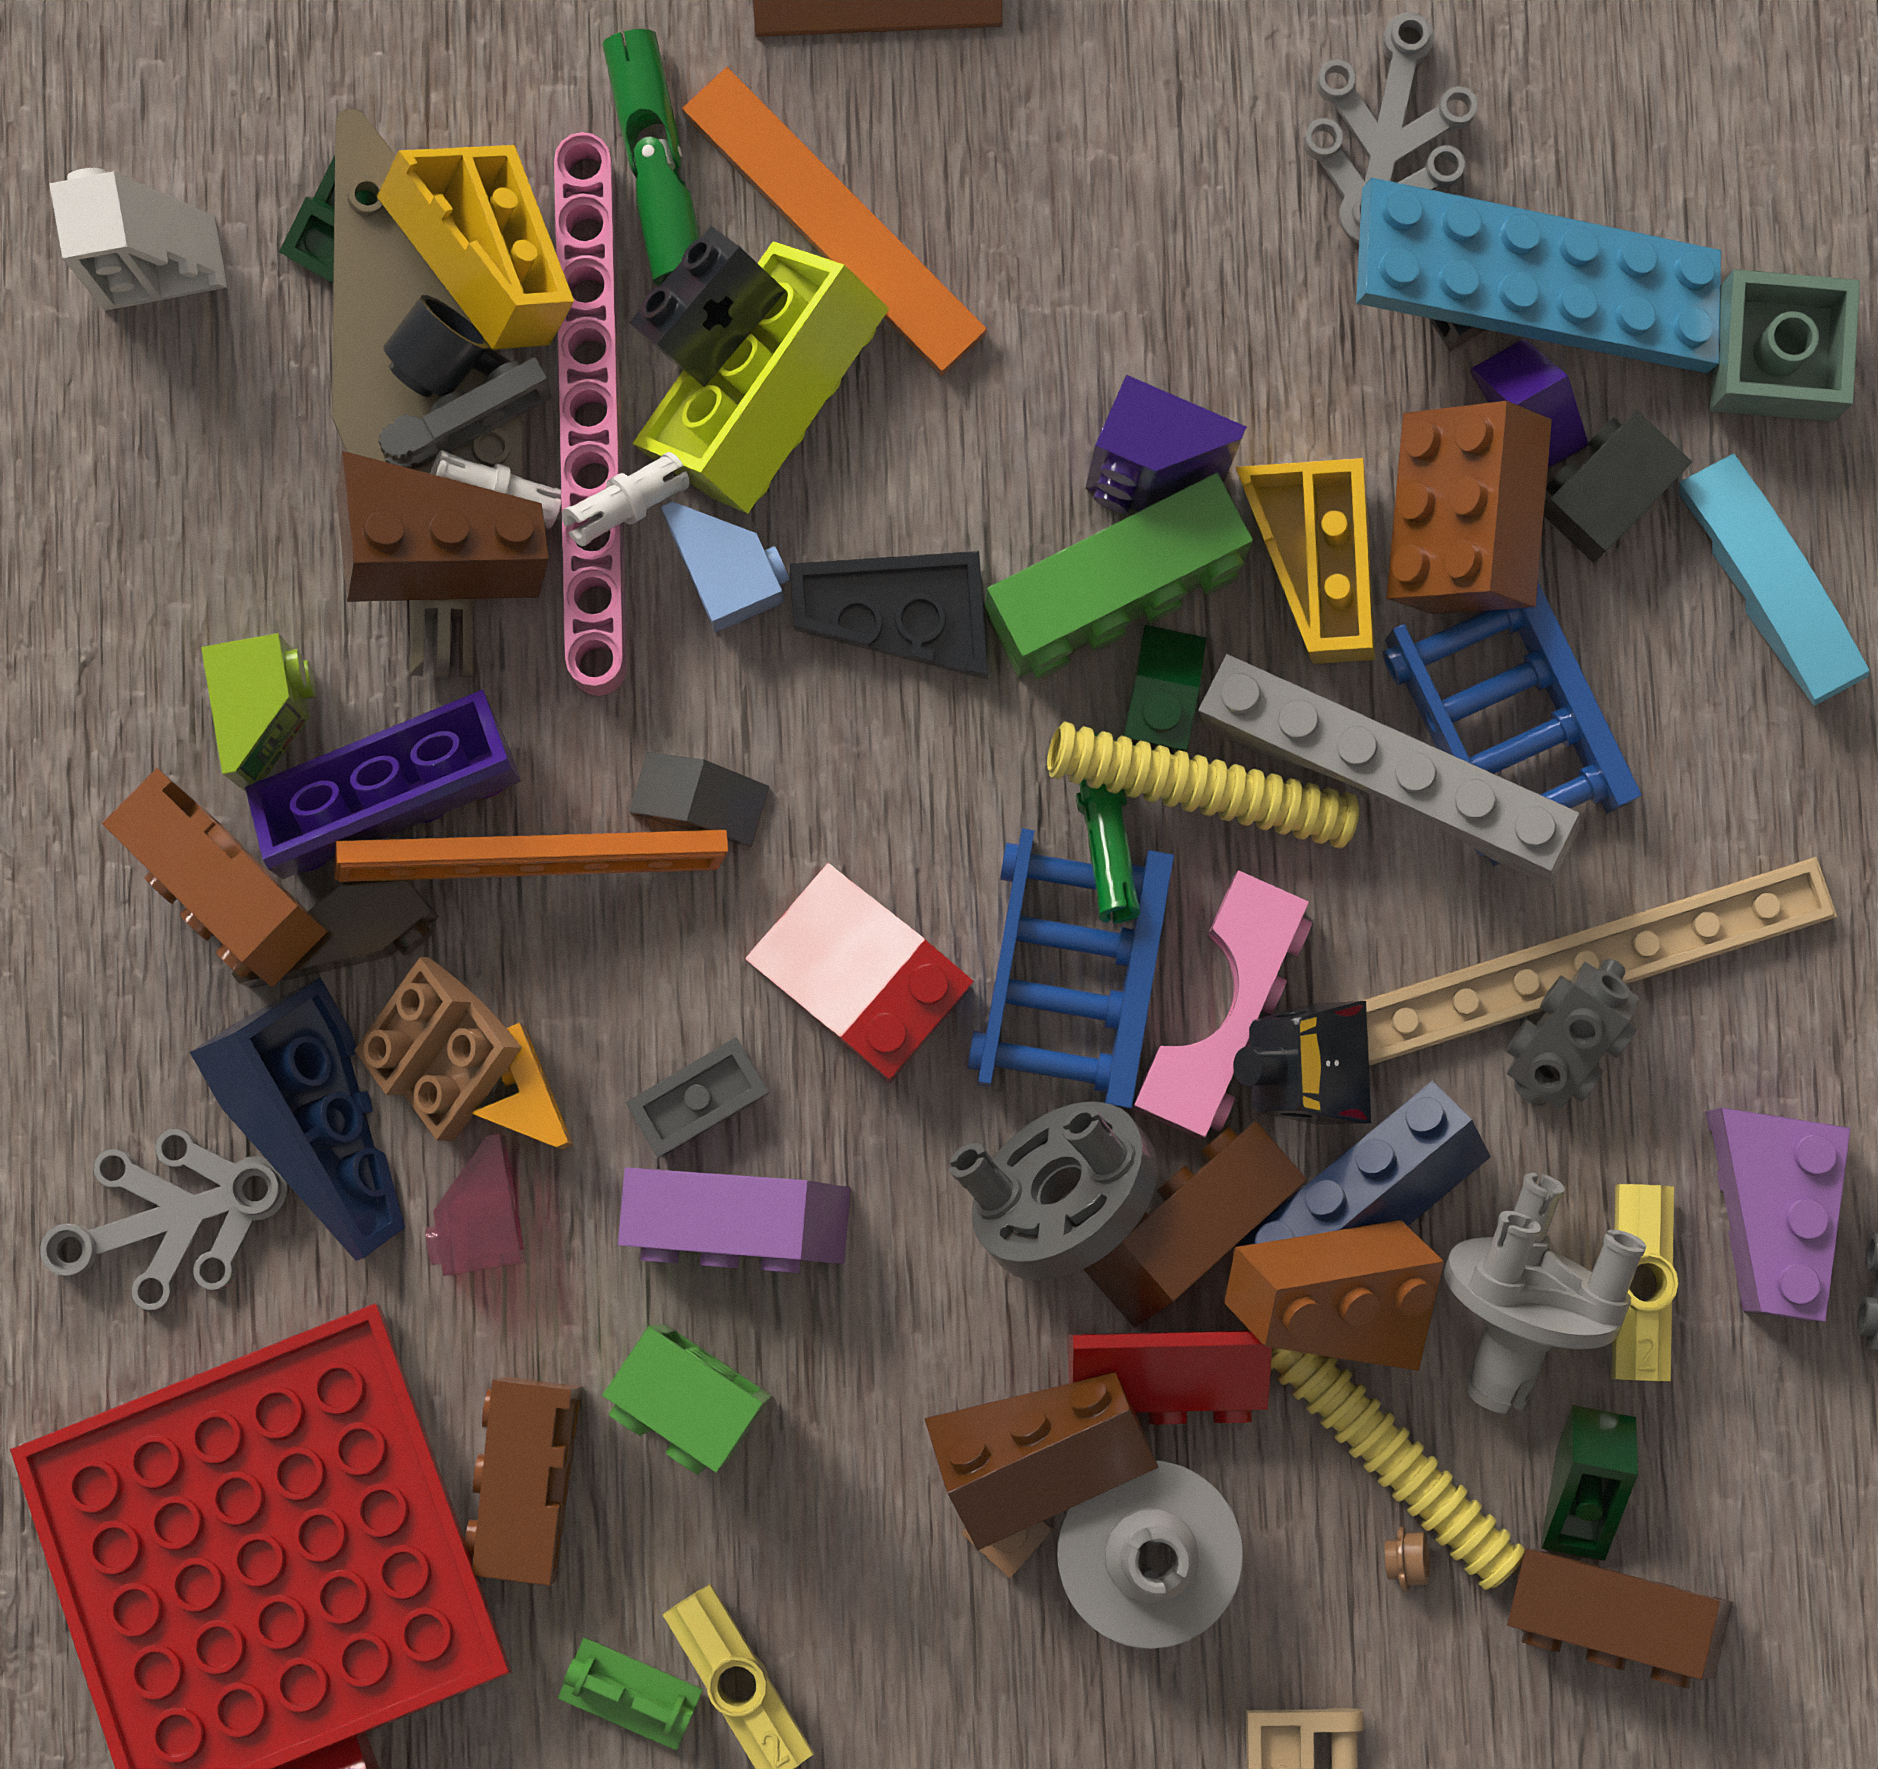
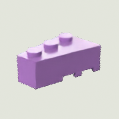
(733, 1218)

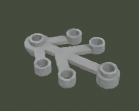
(1385, 139)
(178, 1215)

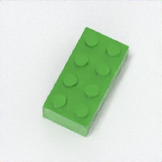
(1118, 577)
(684, 1398)

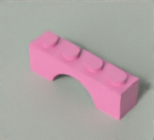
(1254, 932)

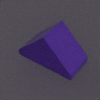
(1534, 382)

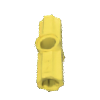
(1644, 1340)
(716, 1644)

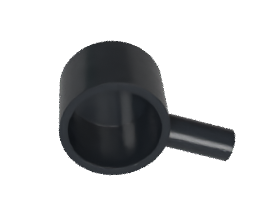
(438, 349)

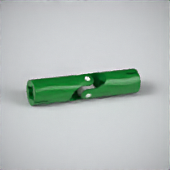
(640, 101)

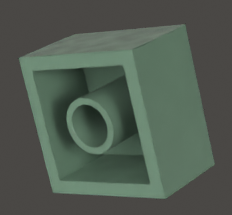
(1786, 345)

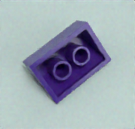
(1157, 447)

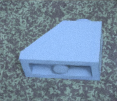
(726, 566)

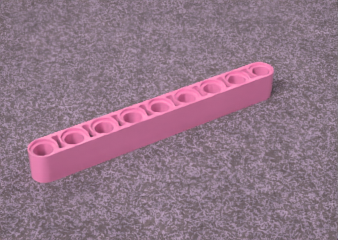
(583, 384)

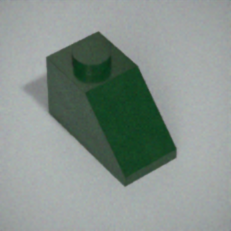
(1165, 688)
(1590, 1482)

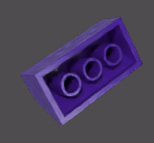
(381, 784)

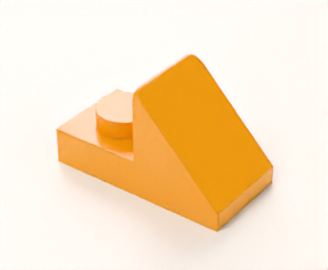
(534, 1107)

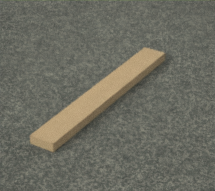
(1642, 943)

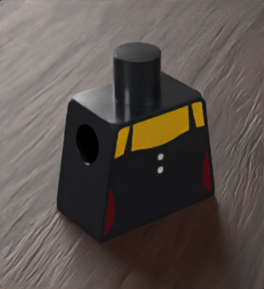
(1309, 1064)

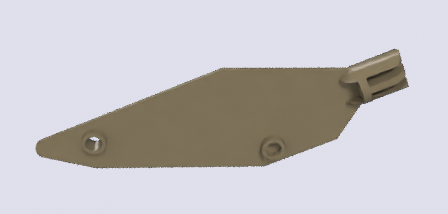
(373, 290)

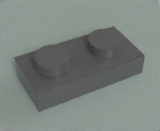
(697, 1097)

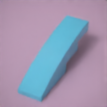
(1775, 580)

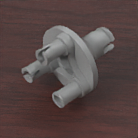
(1535, 1295)
(1101, 1555)

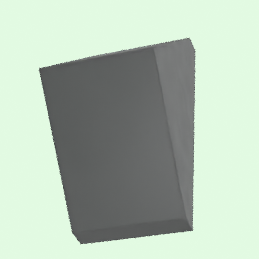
(699, 796)

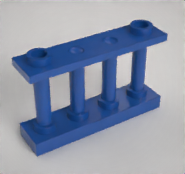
(1547, 666)
(1120, 1010)

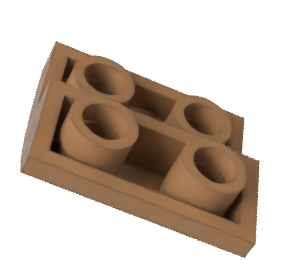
(437, 1048)

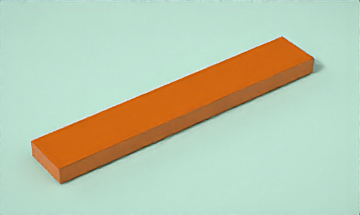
(833, 219)
(529, 855)

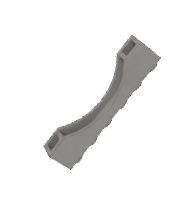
(1429, 783)

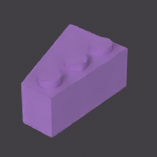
(1782, 1207)

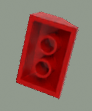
(1179, 1371)

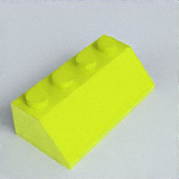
(772, 385)

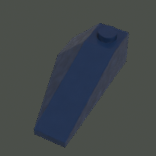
(298, 1101)

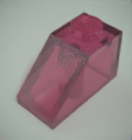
(479, 1216)

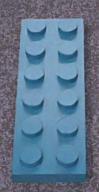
(1538, 276)

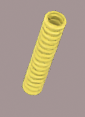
(1203, 785)
(1400, 1465)

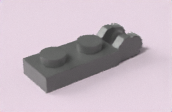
(464, 417)

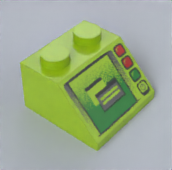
(256, 702)

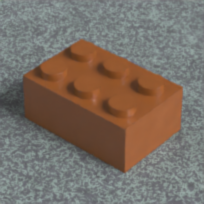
(1469, 508)

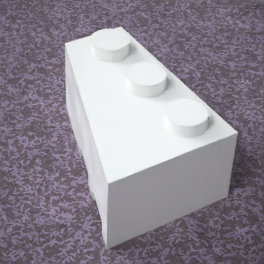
(133, 240)

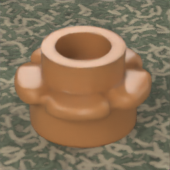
(1408, 1559)

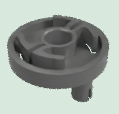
(1022, 1186)

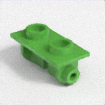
(630, 1693)

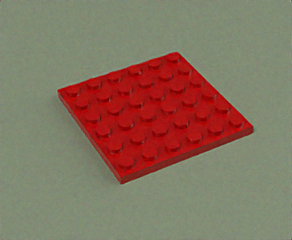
(261, 1556)

